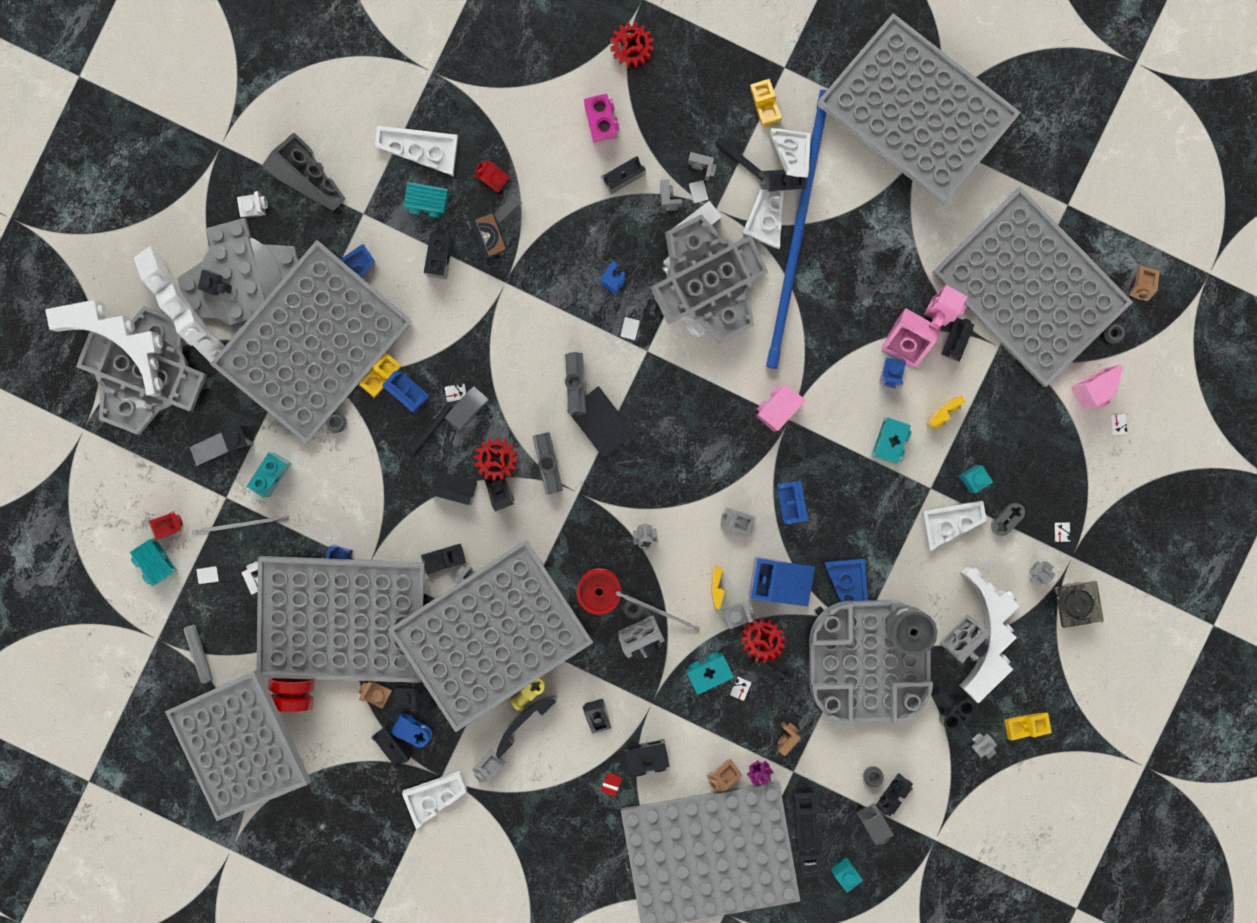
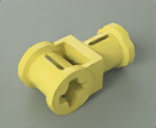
(527, 694)

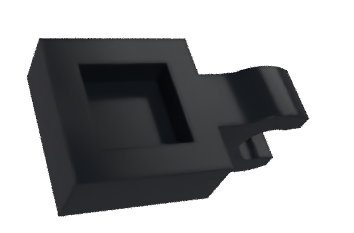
(212, 283)

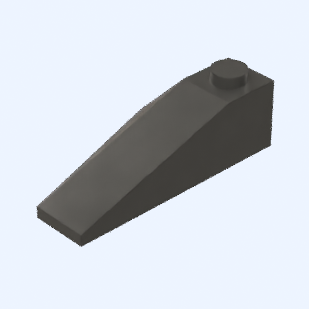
(296, 167)

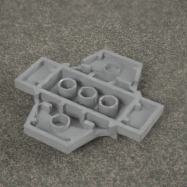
(246, 265)
(709, 279)
(123, 392)

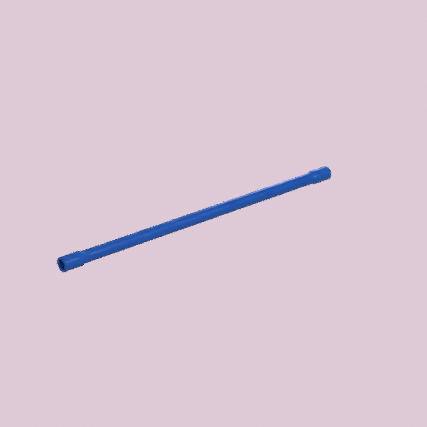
(774, 351)

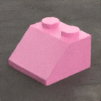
(910, 338)
(1098, 388)
(780, 407)

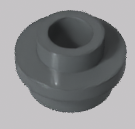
(1119, 333)
(330, 423)
(632, 615)
(876, 781)

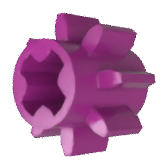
(760, 773)

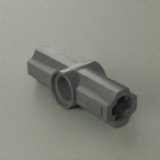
(577, 395)
(545, 449)

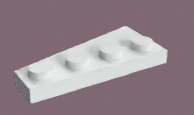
(423, 147)

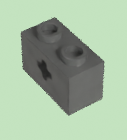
(875, 824)

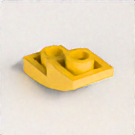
(941, 414)

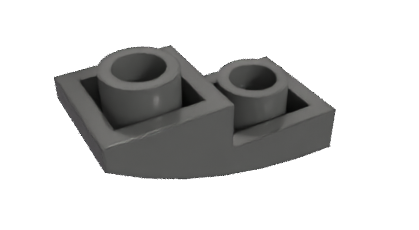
(466, 408)

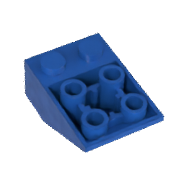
(781, 581)

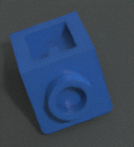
(892, 372)

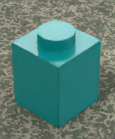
(975, 479)
(847, 874)

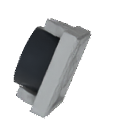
(641, 638)
(967, 640)

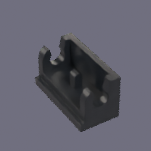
(624, 175)
(778, 181)
(392, 746)

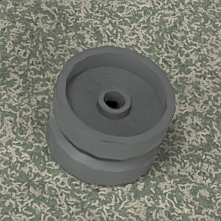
(921, 637)

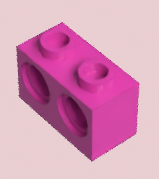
(596, 118)

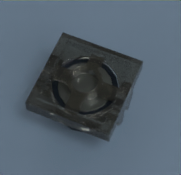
(1077, 604)

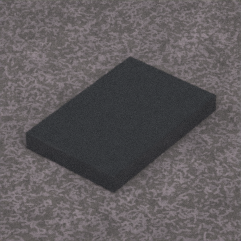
(603, 423)

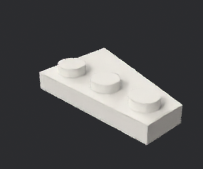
(793, 150)
(765, 218)
(950, 521)
(431, 797)

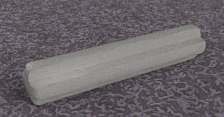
(198, 654)

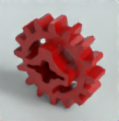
(637, 50)
(502, 454)
(758, 647)

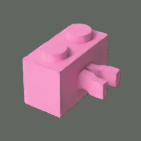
(945, 307)

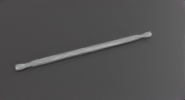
(240, 524)
(657, 610)

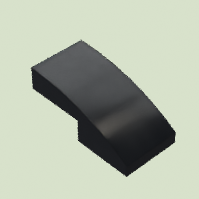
(443, 558)

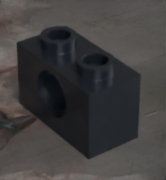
(438, 256)
(656, 749)

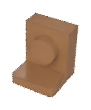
(1145, 283)
(375, 693)
(787, 742)
(724, 776)

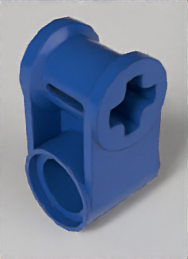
(409, 729)

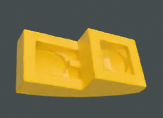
(765, 103)
(379, 374)
(717, 592)
(1027, 725)

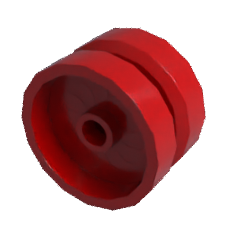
(602, 579)
(292, 694)

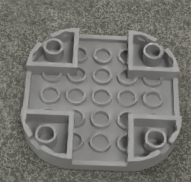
(859, 671)

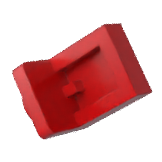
(491, 175)
(165, 525)

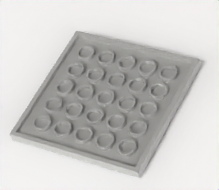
(238, 745)

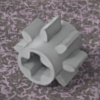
(645, 536)
(1041, 573)
(984, 745)

